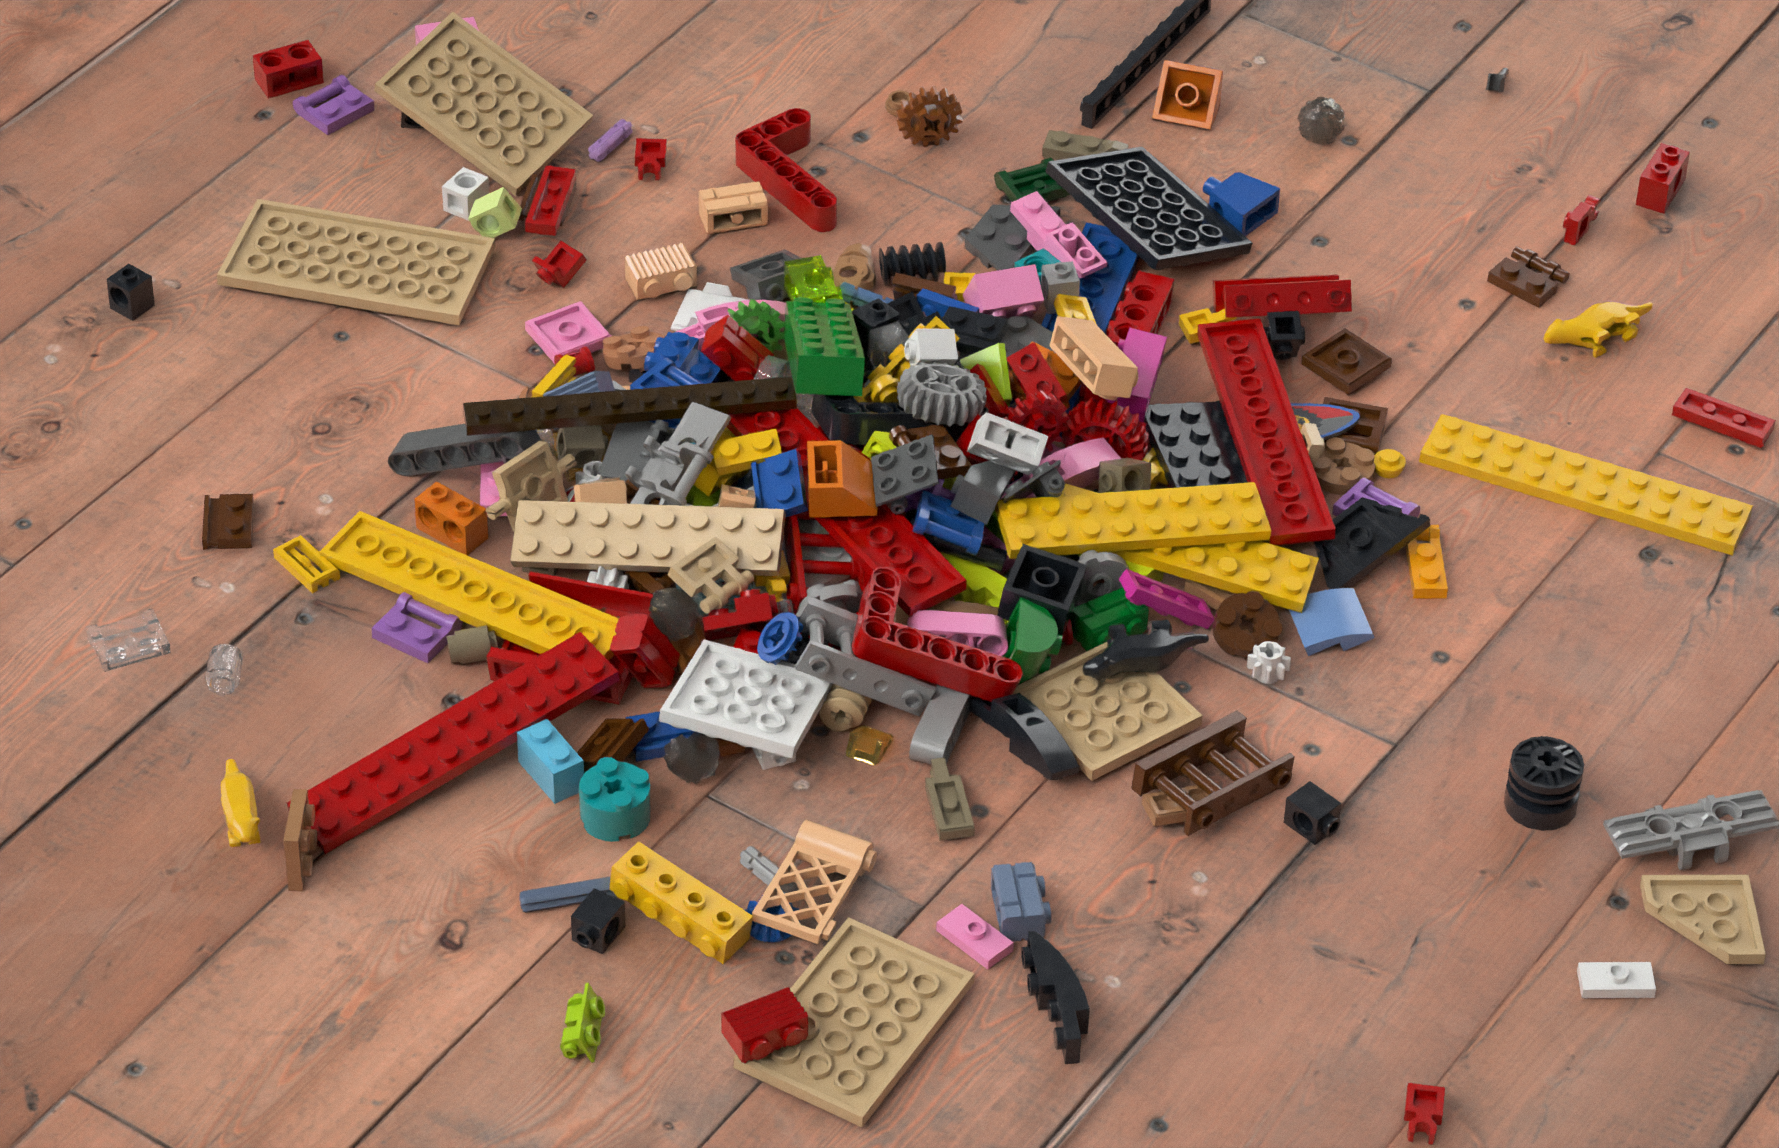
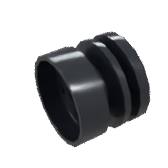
(1543, 783)

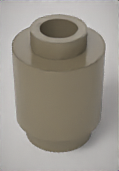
(471, 644)

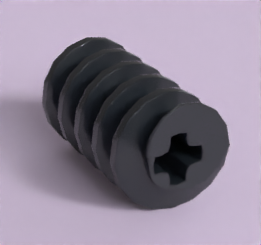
(912, 263)

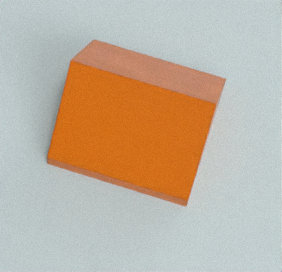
(1188, 95)

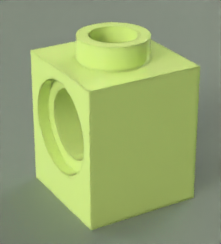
(495, 213)

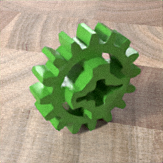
(757, 320)

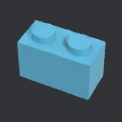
(550, 760)

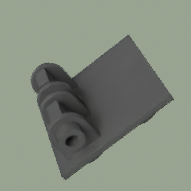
(627, 447)
(904, 472)
(1044, 483)

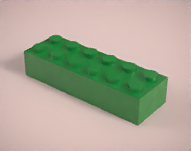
(823, 347)

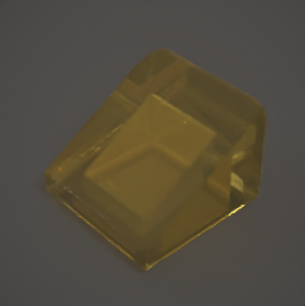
(868, 744)

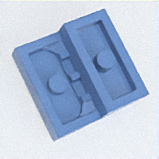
(1331, 619)

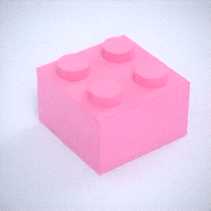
(1006, 292)

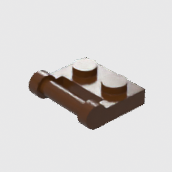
(1371, 424)
(949, 456)

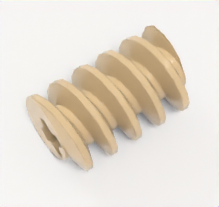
(843, 709)

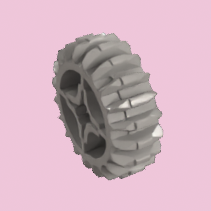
(941, 393)

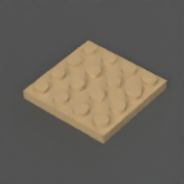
(1110, 719)

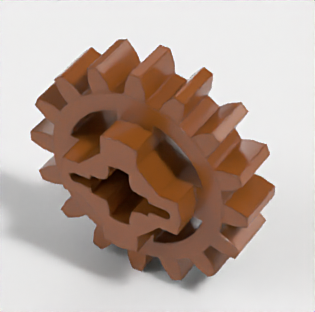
(929, 116)

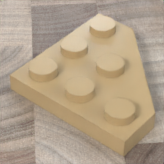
(1710, 912)

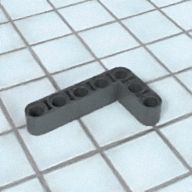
(452, 449)

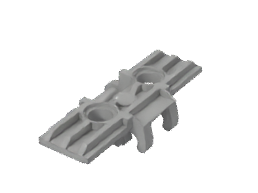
(678, 462)
(1692, 827)

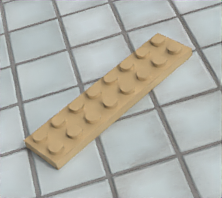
(642, 535)

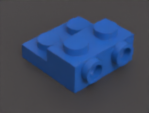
(685, 353)

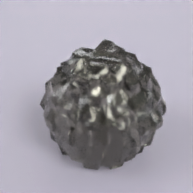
(1321, 120)
(674, 613)
(692, 757)

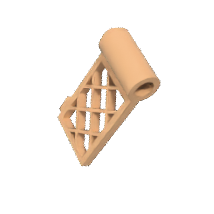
(828, 853)

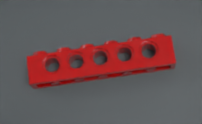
(1143, 308)

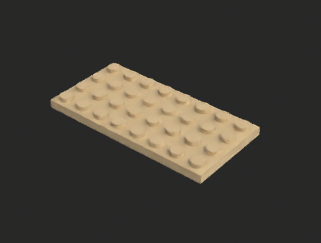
(357, 261)

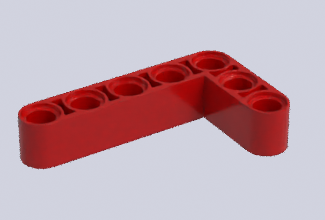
(763, 157)
(922, 653)

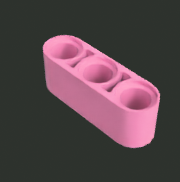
(974, 628)

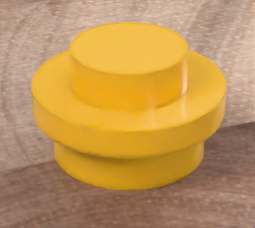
(884, 389)
(1389, 463)

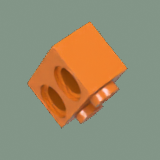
(451, 518)

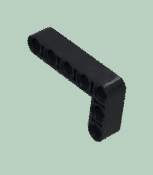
(856, 421)

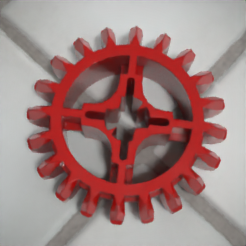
(1107, 421)

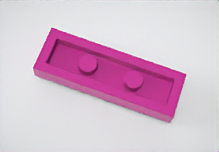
(1166, 599)

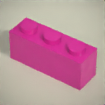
(1146, 353)

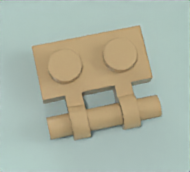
(705, 566)

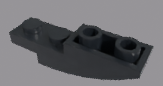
(1030, 734)
(1059, 991)

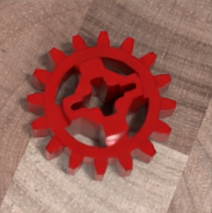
(1041, 414)

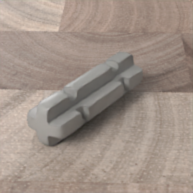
(763, 867)

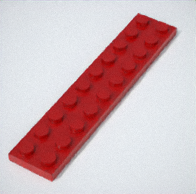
(1266, 430)
(869, 540)
(457, 740)

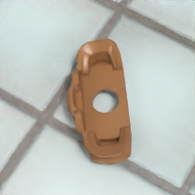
(856, 258)

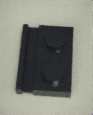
(975, 329)

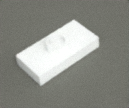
(1616, 980)

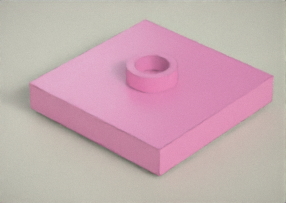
(567, 331)

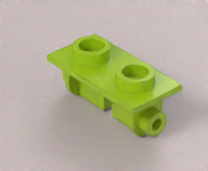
(583, 1024)

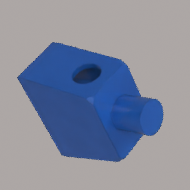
(1243, 200)

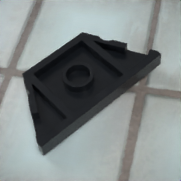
(1364, 540)

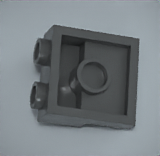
(764, 276)

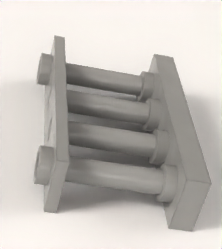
(850, 672)

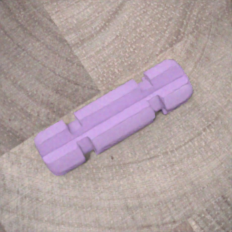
(610, 140)

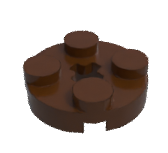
(1247, 607)

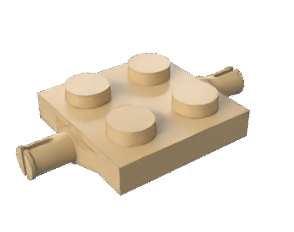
(529, 476)

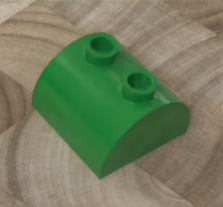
(1031, 637)

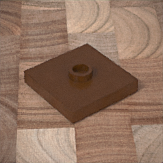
(1346, 361)

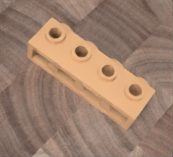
(1094, 358)

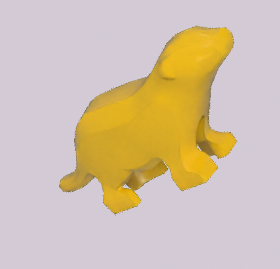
(1597, 325)
(239, 806)

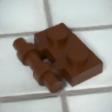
(1525, 283)

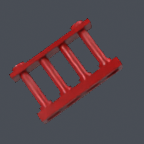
(1279, 294)
(797, 566)

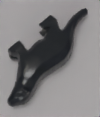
(1140, 651)

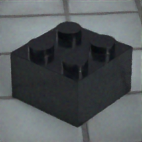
(1046, 581)

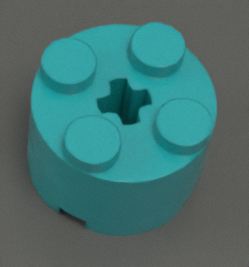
(614, 800)

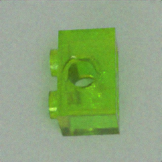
(810, 279)

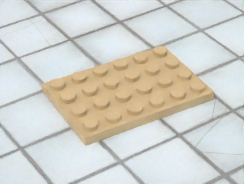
(483, 103)
(868, 1020)

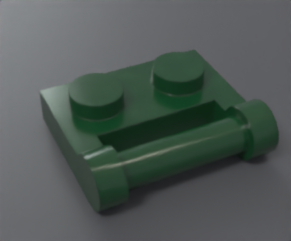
(1029, 180)

